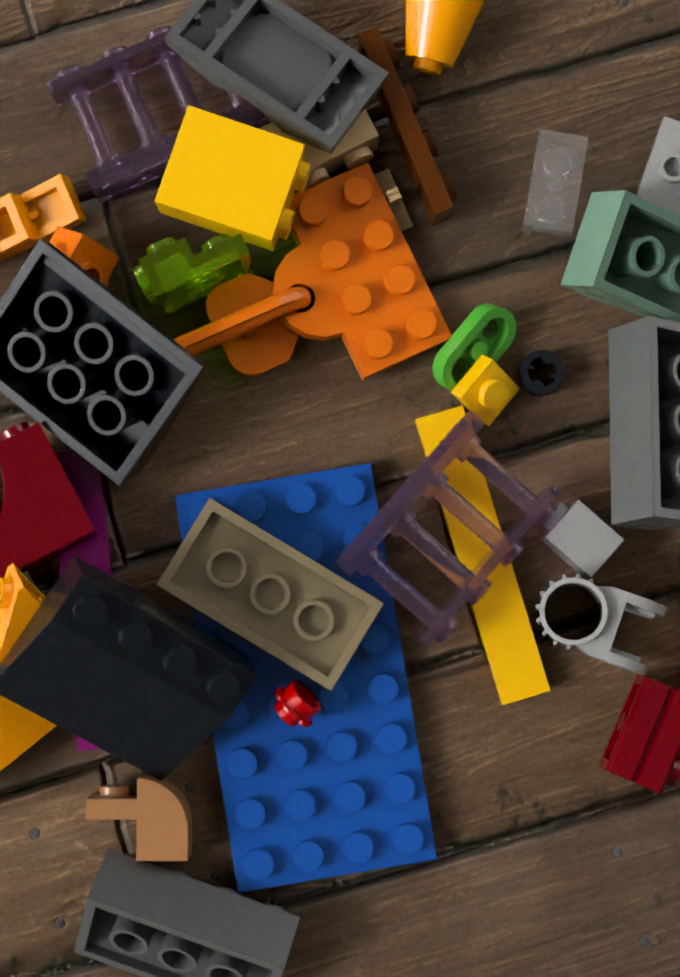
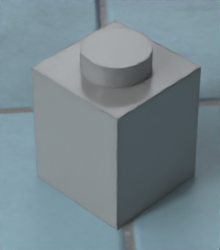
(580, 538)

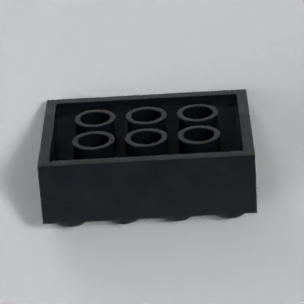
(90, 364)
(123, 671)

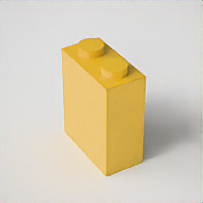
(233, 178)

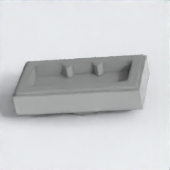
(662, 171)

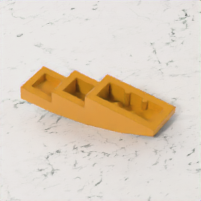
(37, 214)

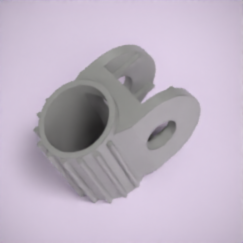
(611, 605)

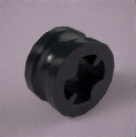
(545, 358)

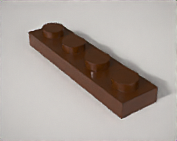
(415, 145)

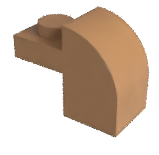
(160, 813)

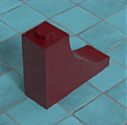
(39, 504)

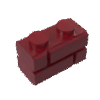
(646, 736)

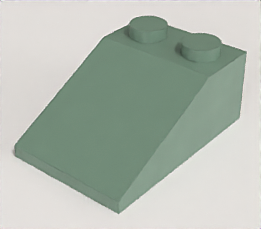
(627, 255)

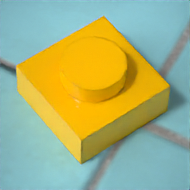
(485, 389)

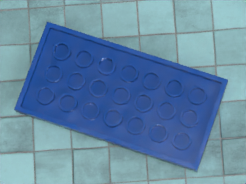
(352, 782)

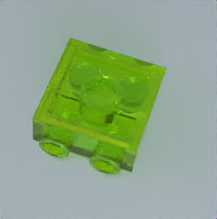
(178, 277)

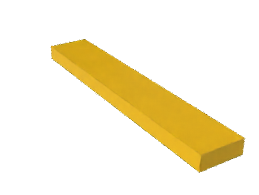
(501, 610)

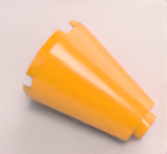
(438, 31)

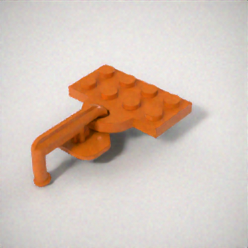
(354, 271)

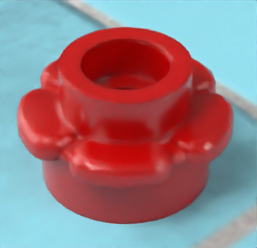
(296, 704)

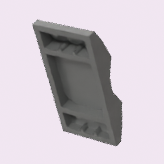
(280, 65)

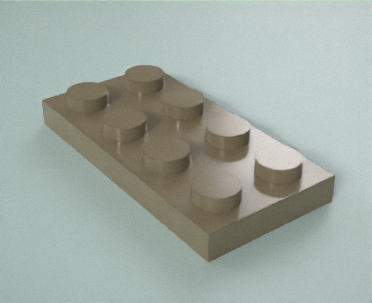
(270, 594)

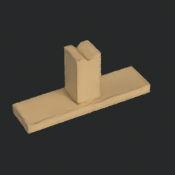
(394, 199)

